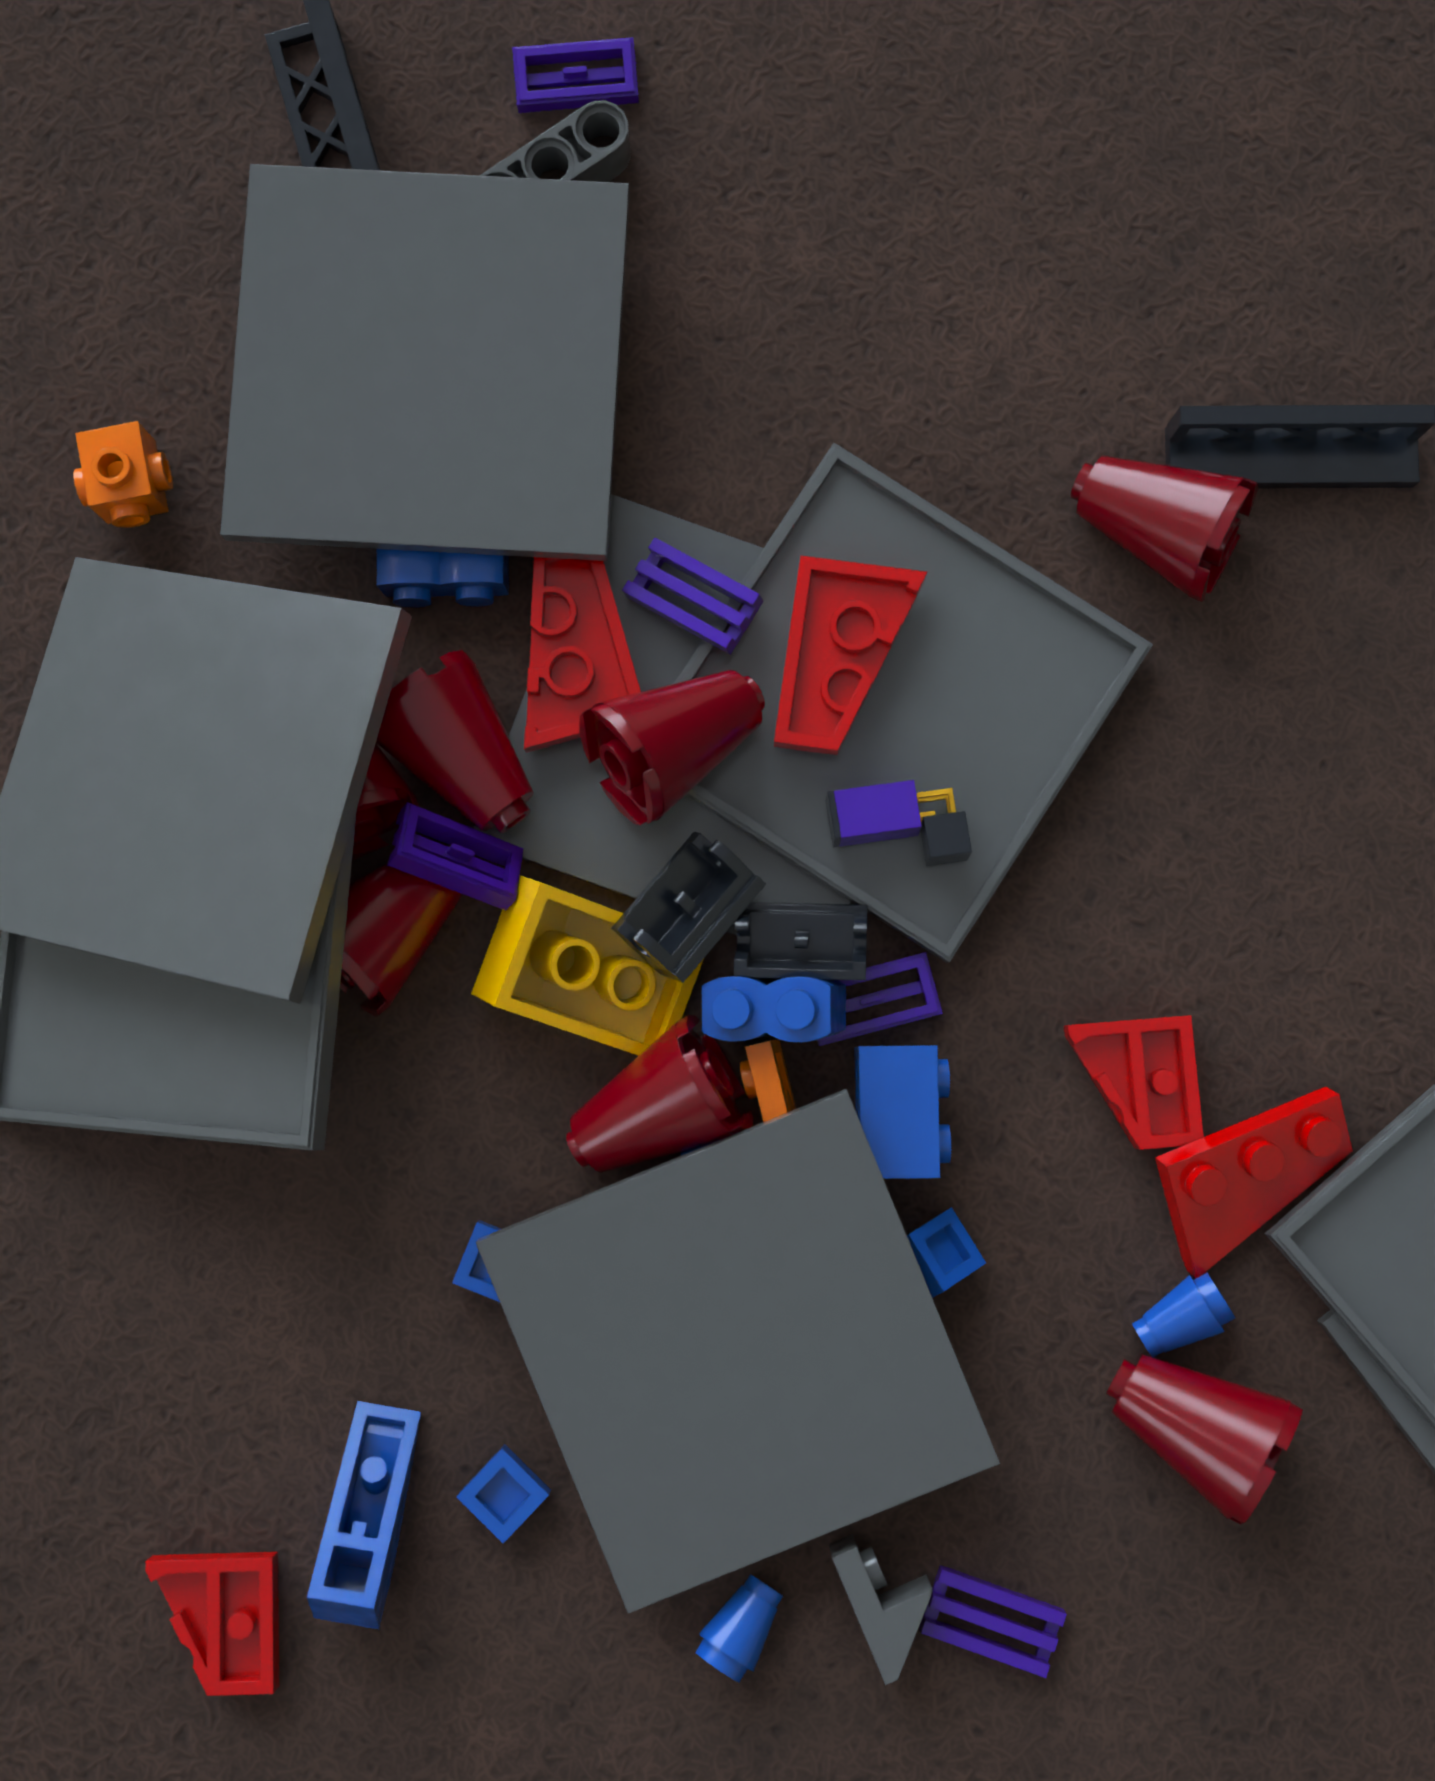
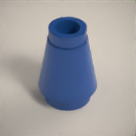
(1184, 1316)
(739, 1629)

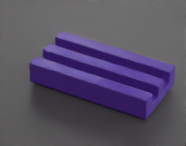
(575, 96)
(650, 571)
(455, 865)
(924, 985)
(1044, 1640)

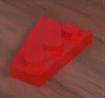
(837, 645)
(574, 649)
(1248, 1173)

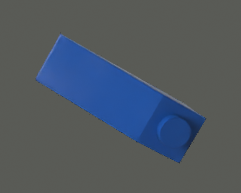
(365, 1517)

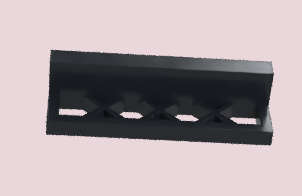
(340, 90)
(1302, 443)

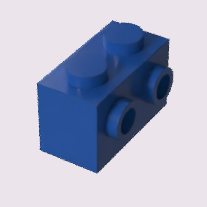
(900, 1108)

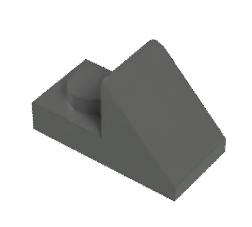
(887, 1618)

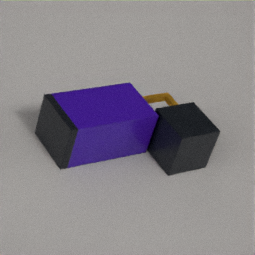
(893, 813)

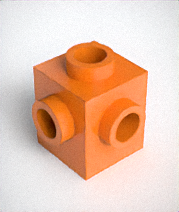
(122, 474)

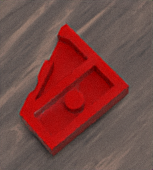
(1144, 1076)
(225, 1616)

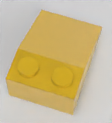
(571, 971)

